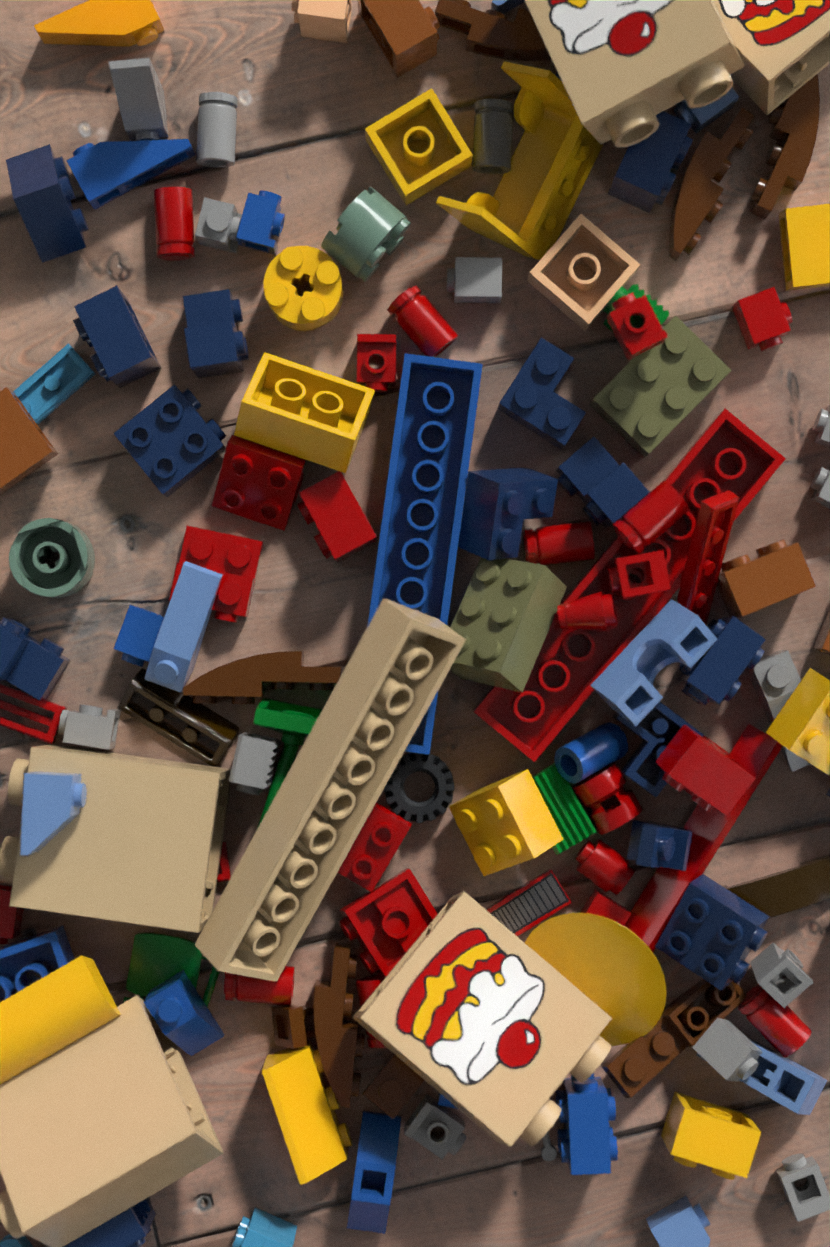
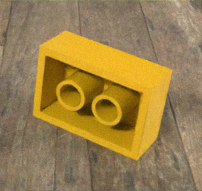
(304, 412)

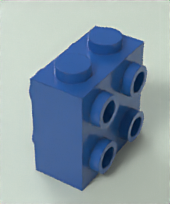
(586, 1138)

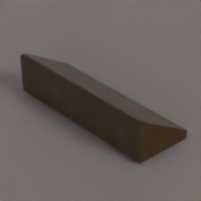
(179, 719)

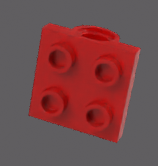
(258, 482)
(374, 847)

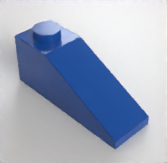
(120, 166)

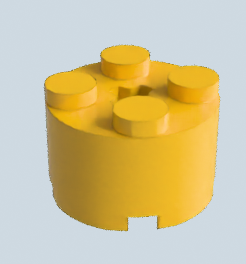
(294, 268)

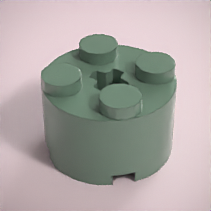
(365, 234)
(34, 546)

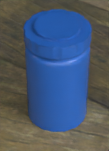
(591, 752)

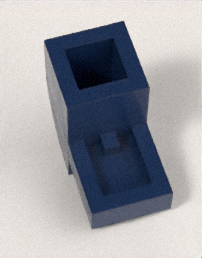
(659, 845)

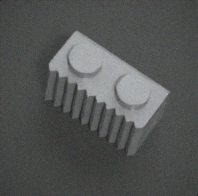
(254, 762)

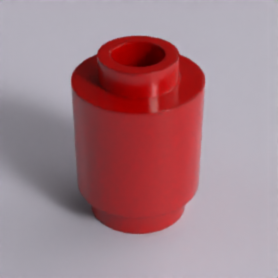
(604, 866)

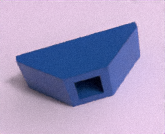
(374, 1172)

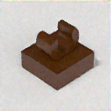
(290, 1025)

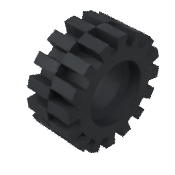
(428, 809)

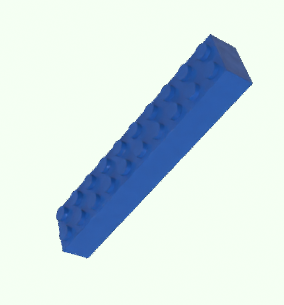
(426, 494)

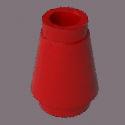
(590, 612)

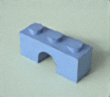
(668, 638)

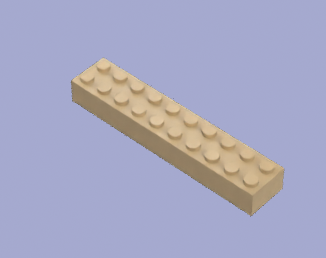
(329, 792)

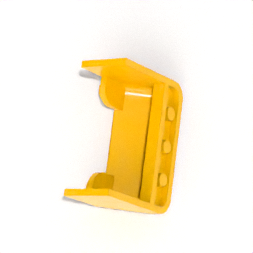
(544, 171)

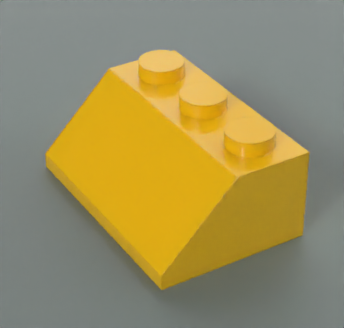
(306, 1111)

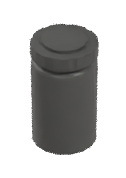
(492, 136)

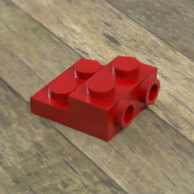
(232, 557)
(387, 921)

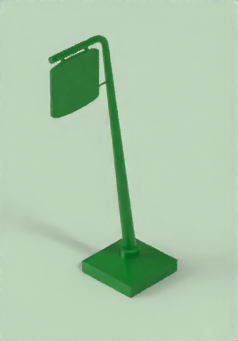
(161, 956)

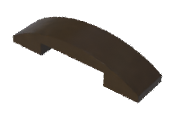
(788, 888)

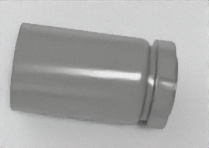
(216, 129)

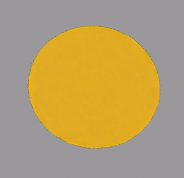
(607, 967)

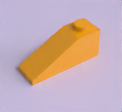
(103, 24)

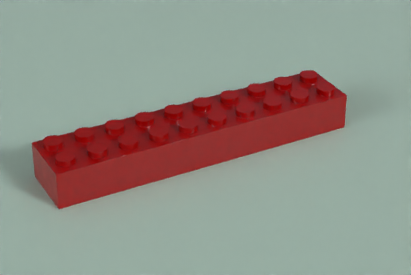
(571, 659)

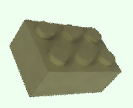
(660, 388)
(505, 621)

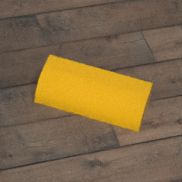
(52, 1015)

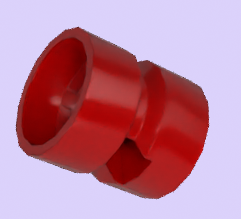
(599, 788)

